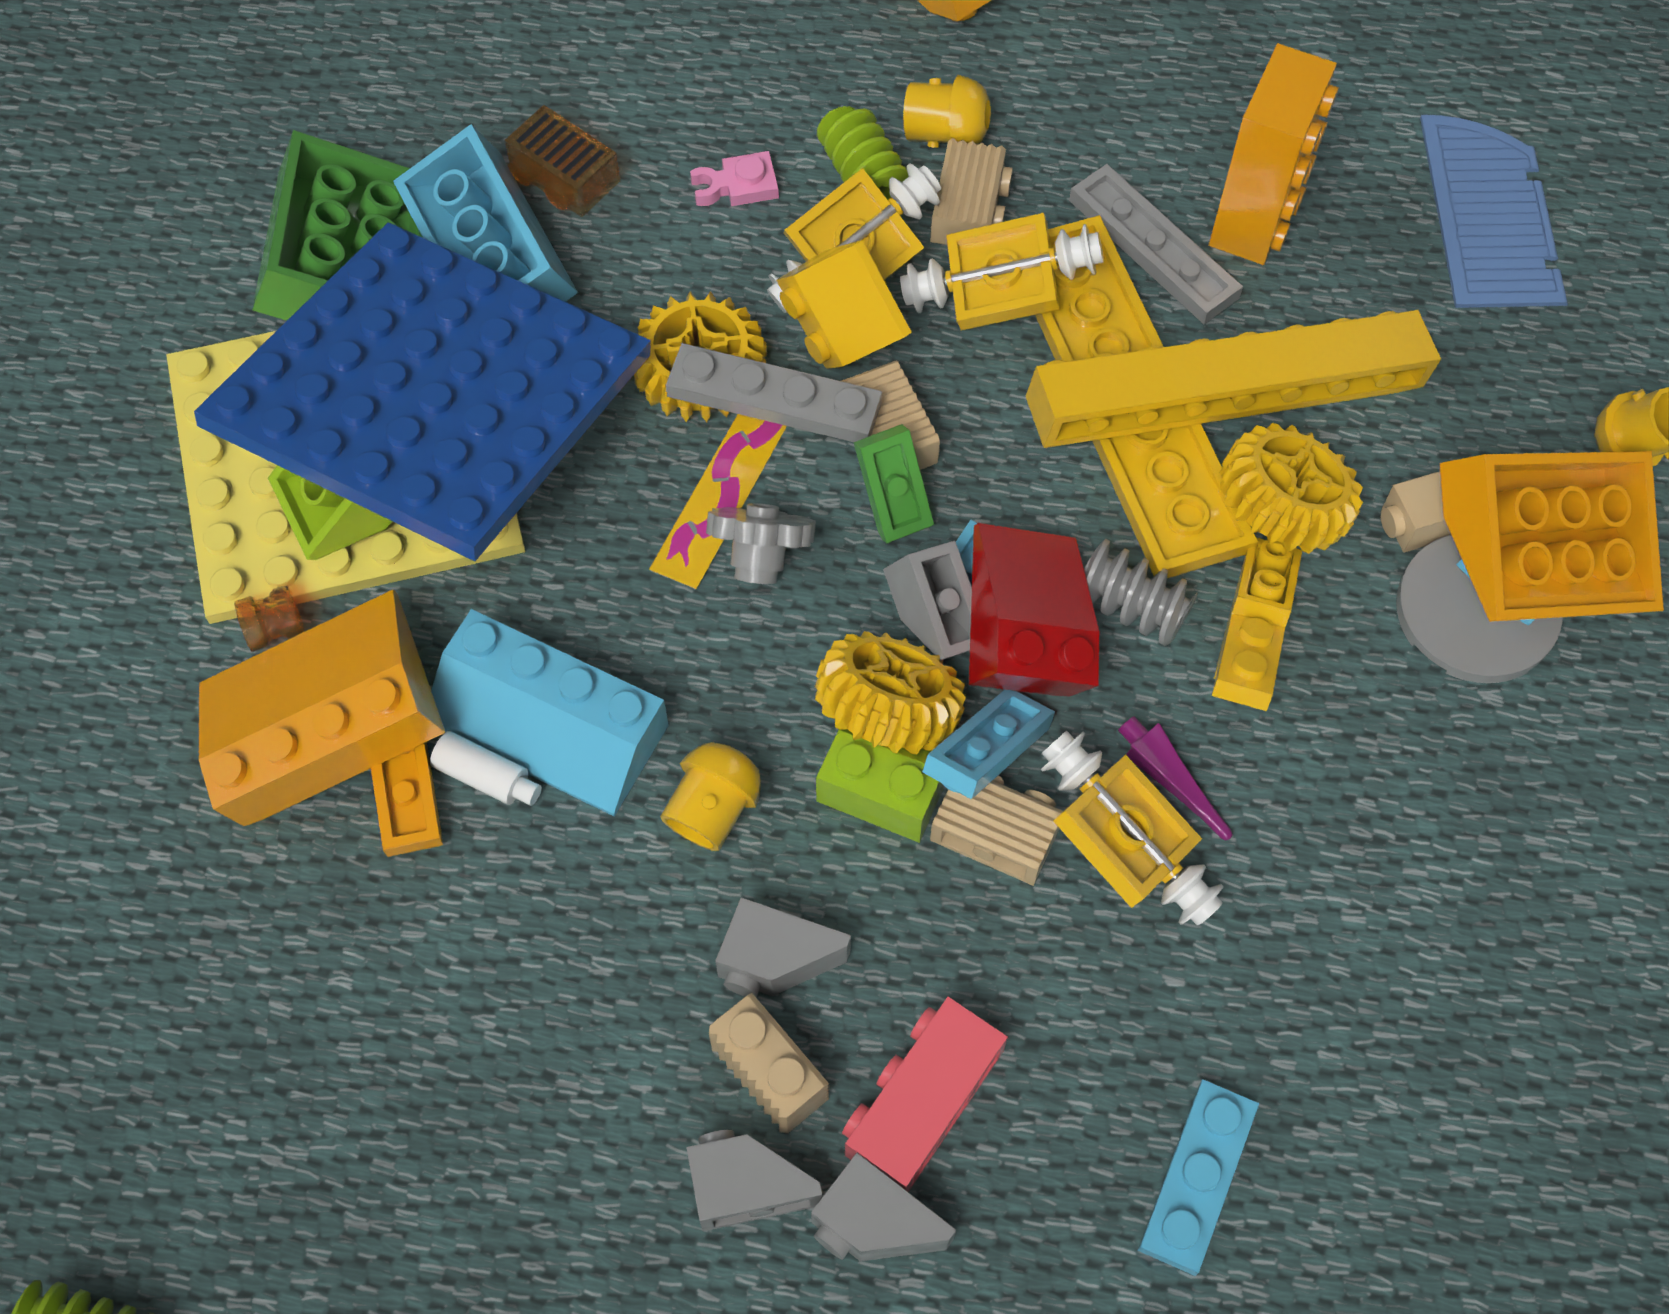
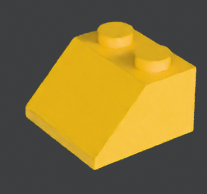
(842, 305)

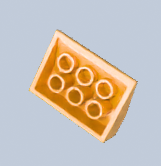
(1556, 532)
(314, 712)

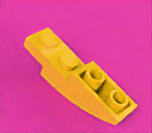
(1257, 625)

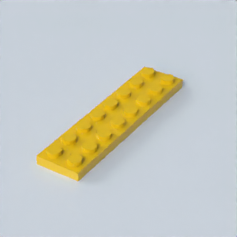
(1161, 476)

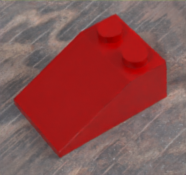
(1031, 614)

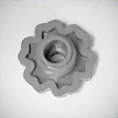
(759, 538)

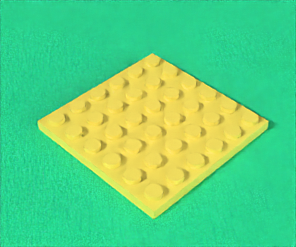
(241, 529)

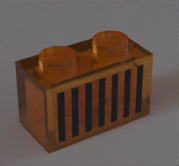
(562, 161)

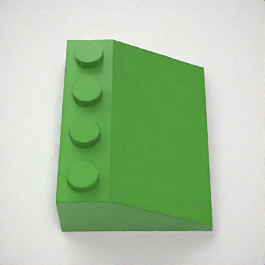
(321, 216)

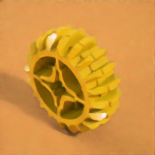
(693, 323)
(1290, 488)
(889, 692)

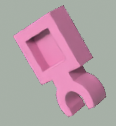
(743, 178)

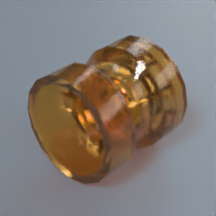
(269, 618)

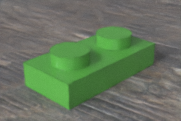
(894, 483)

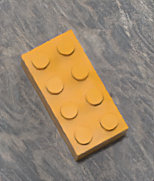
(1274, 154)

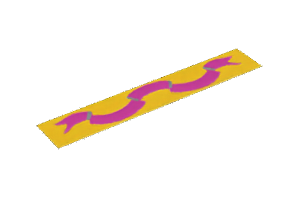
(724, 484)

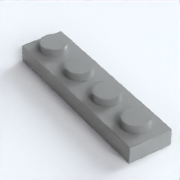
(1156, 244)
(773, 393)

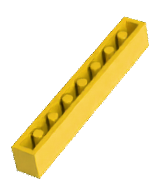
(1230, 377)

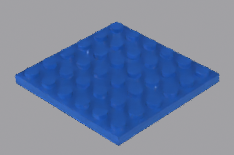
(426, 389)

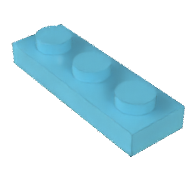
(988, 743)
(1198, 1177)

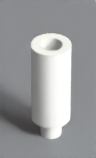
(483, 770)

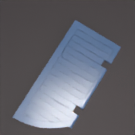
(1491, 216)

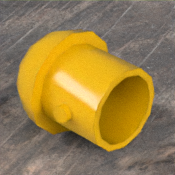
(946, 111)
(1635, 424)
(712, 794)

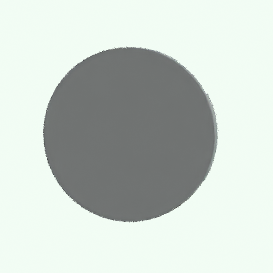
(1450, 625)

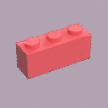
(924, 1092)

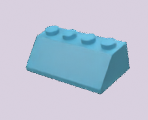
(475, 208)
(547, 711)

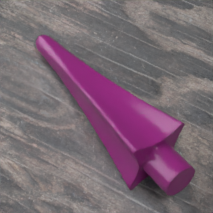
(1159, 759)

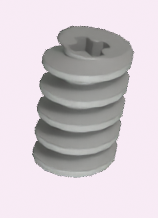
(1137, 593)

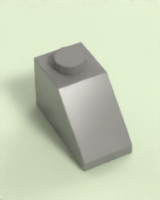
(934, 598)
(776, 950)
(745, 1181)
(876, 1217)

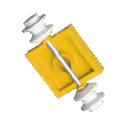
(862, 212)
(1002, 271)
(1129, 830)

